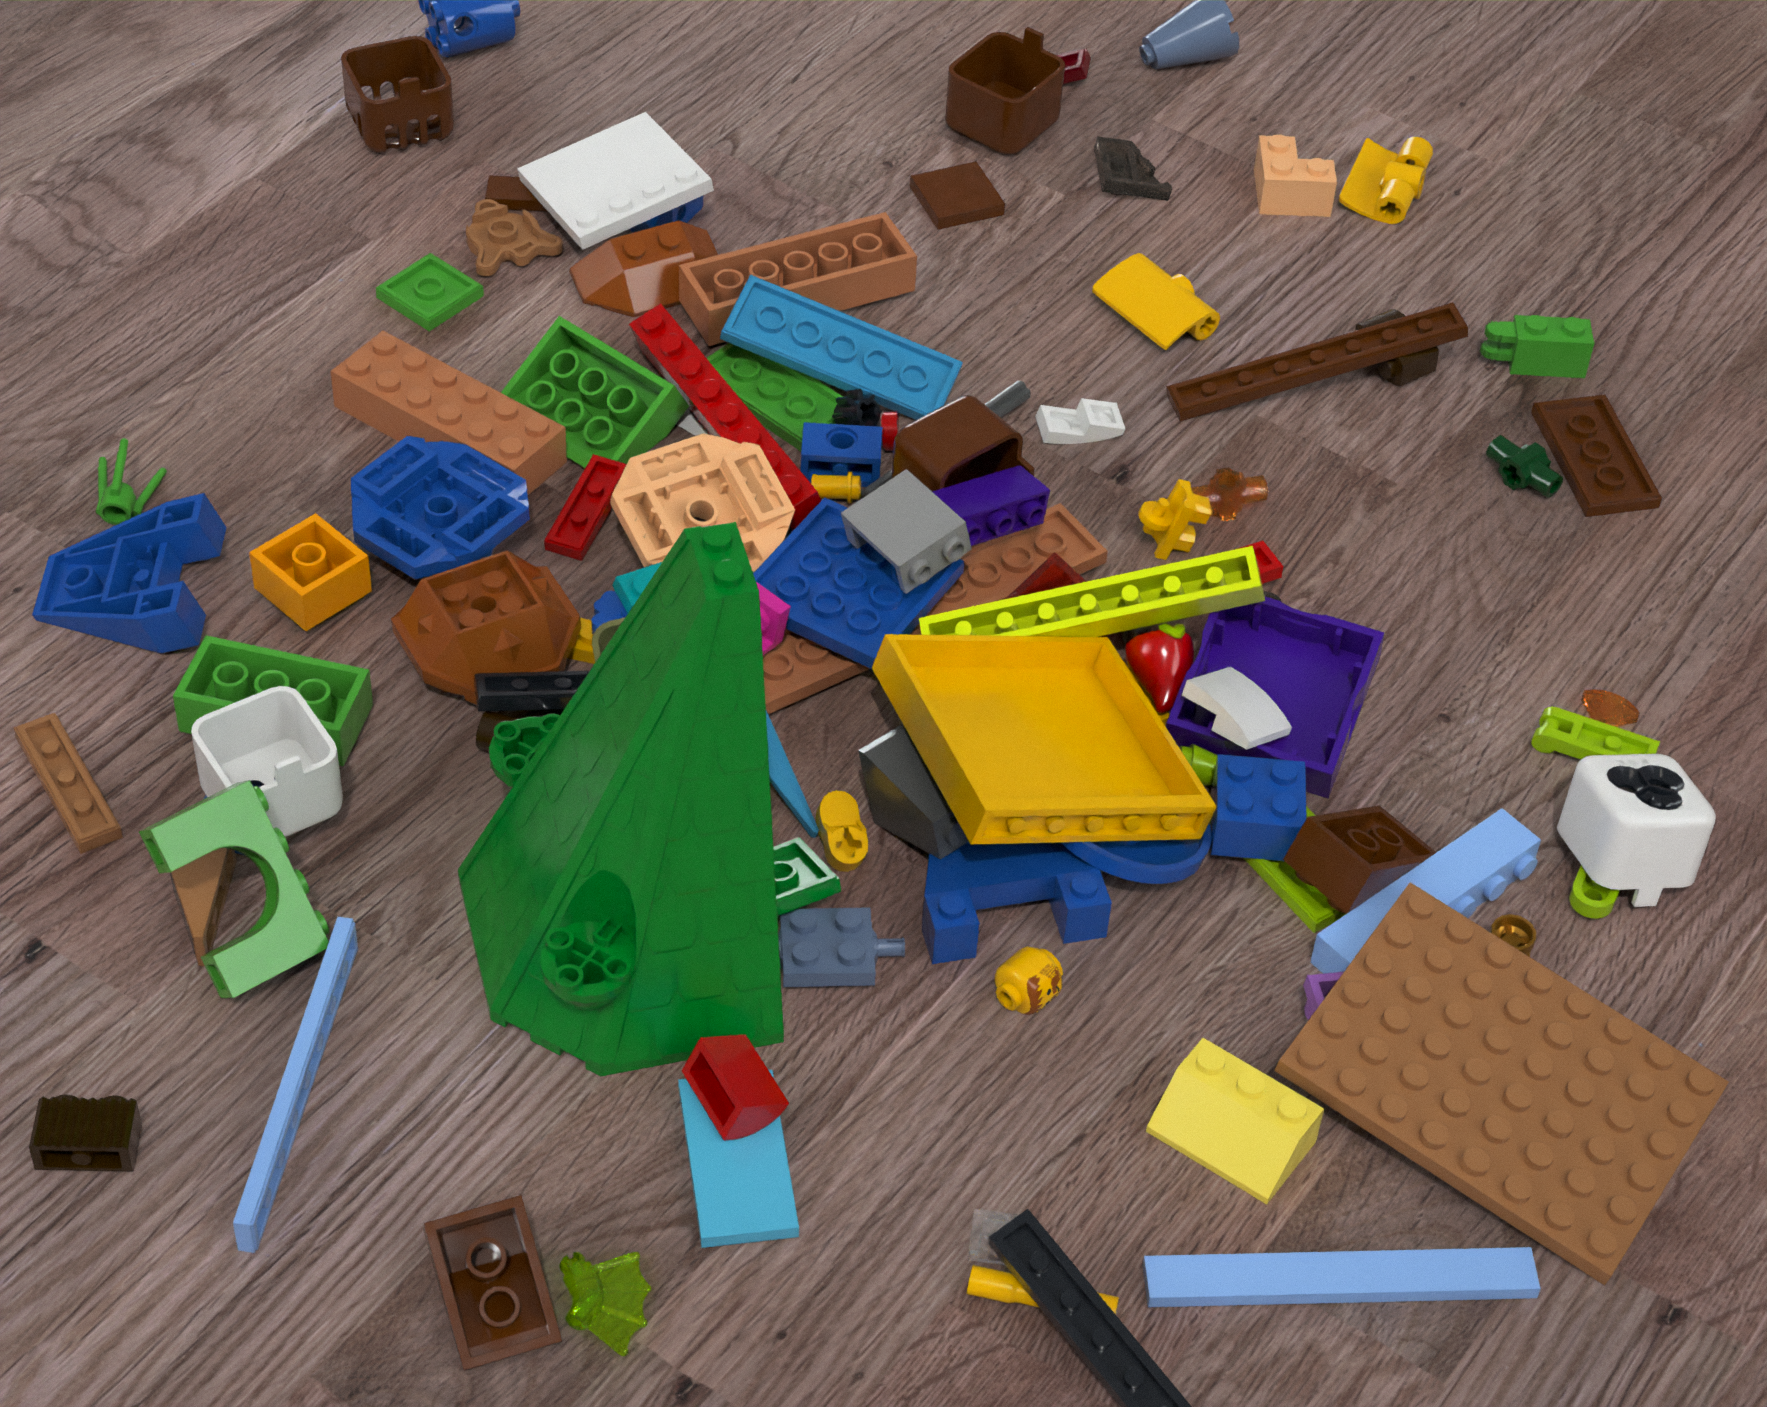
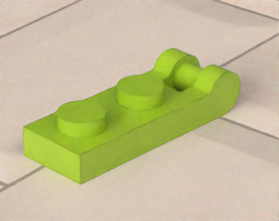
(1586, 736)

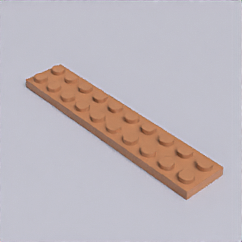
(990, 574)

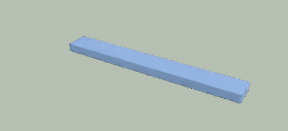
(295, 1087)
(1340, 1277)

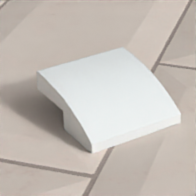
(1240, 706)

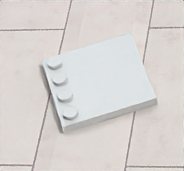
(615, 180)

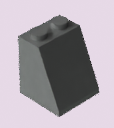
(906, 795)

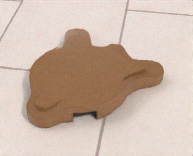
(506, 237)

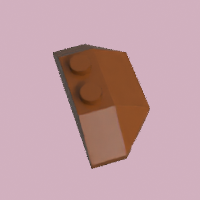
(640, 268)

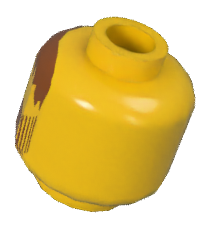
(1029, 979)

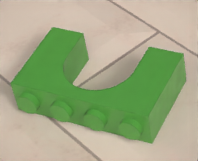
(288, 925)

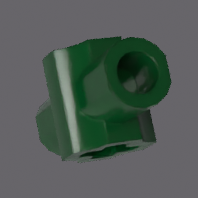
(1524, 466)

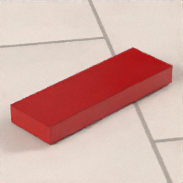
(585, 509)

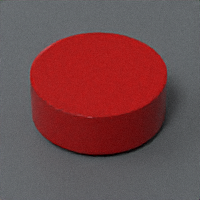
(890, 429)

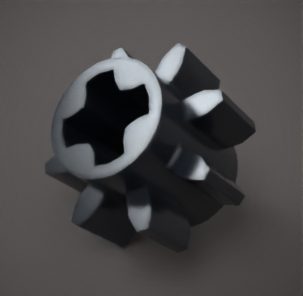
(857, 409)

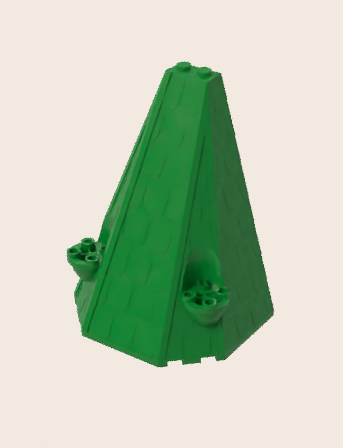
(635, 855)

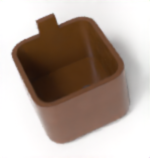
(1005, 91)
(957, 445)

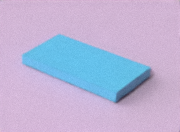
(740, 1183)

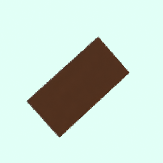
(1596, 455)

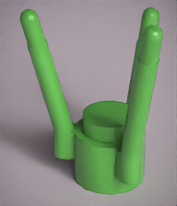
(118, 500)

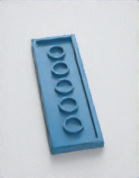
(840, 349)

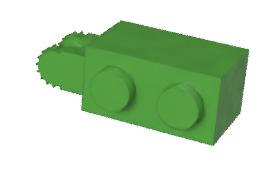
(1541, 345)

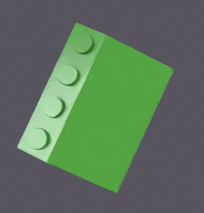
(597, 394)

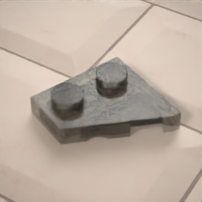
(1126, 171)

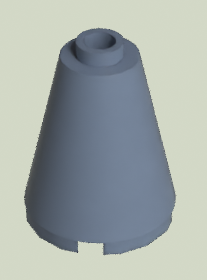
(1191, 36)

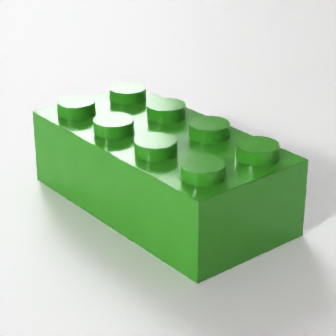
(233, 671)

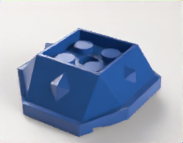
(435, 506)

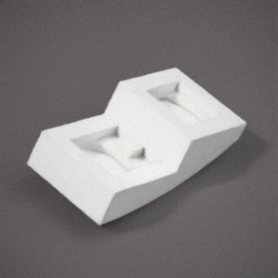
(1088, 423)

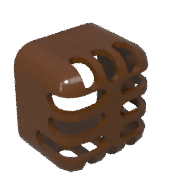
(417, 98)

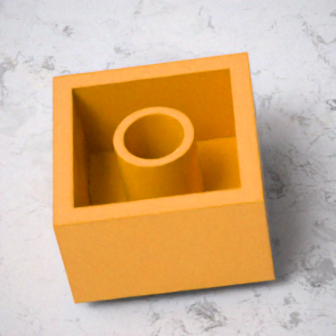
(310, 572)

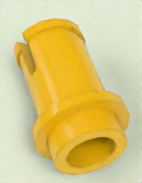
(838, 486)

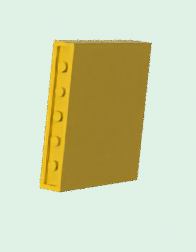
(1041, 739)

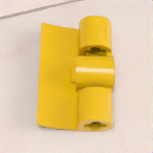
(1386, 182)
(1155, 301)

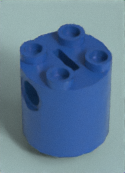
(469, 24)

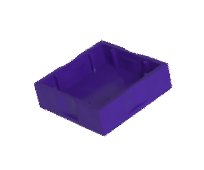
(1306, 664)

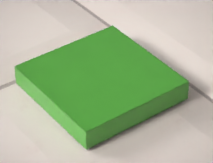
(429, 292)

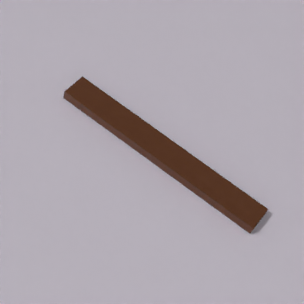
(1316, 361)

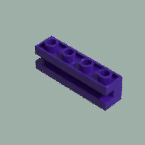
(998, 503)

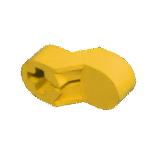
(841, 831)

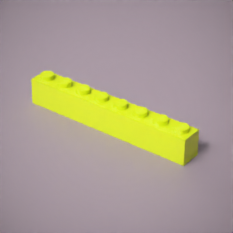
(1114, 602)

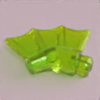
(606, 1297)

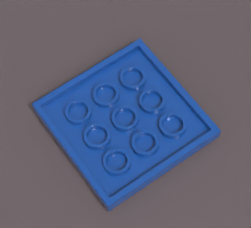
(842, 592)

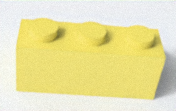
(1235, 1120)

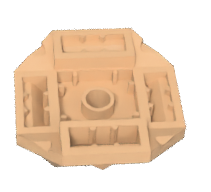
(703, 480)

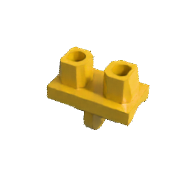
(1169, 518)

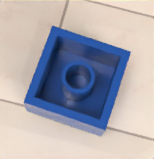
(1257, 806)

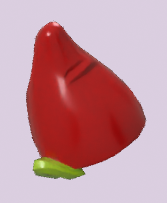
(1161, 662)

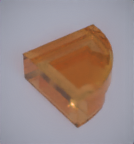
(1609, 708)

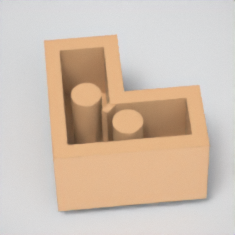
(1292, 184)

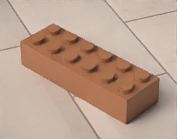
(830, 265)
(422, 397)

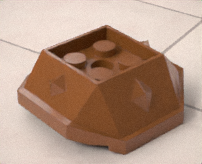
(486, 620)

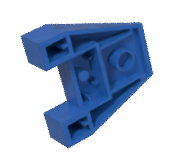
(128, 577)
(1008, 875)

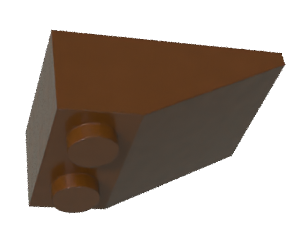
(1354, 854)
(492, 1282)

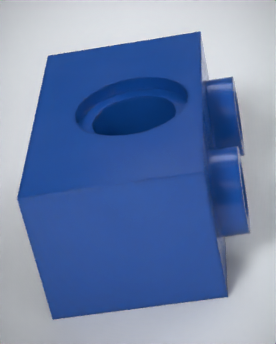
(840, 450)

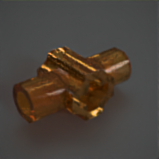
(1230, 491)

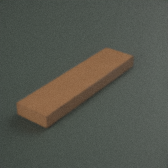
(68, 783)

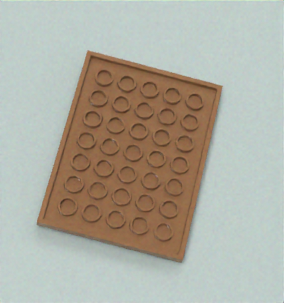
(1504, 1081)

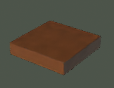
(957, 195)

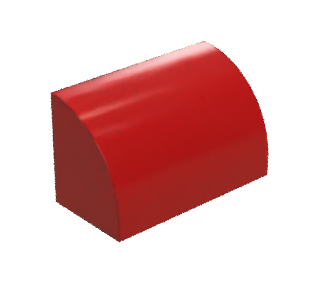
(733, 1085)

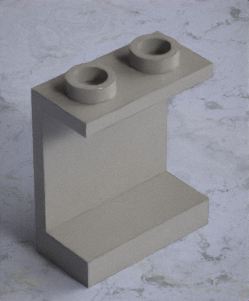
(908, 529)

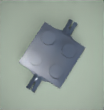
(832, 947)

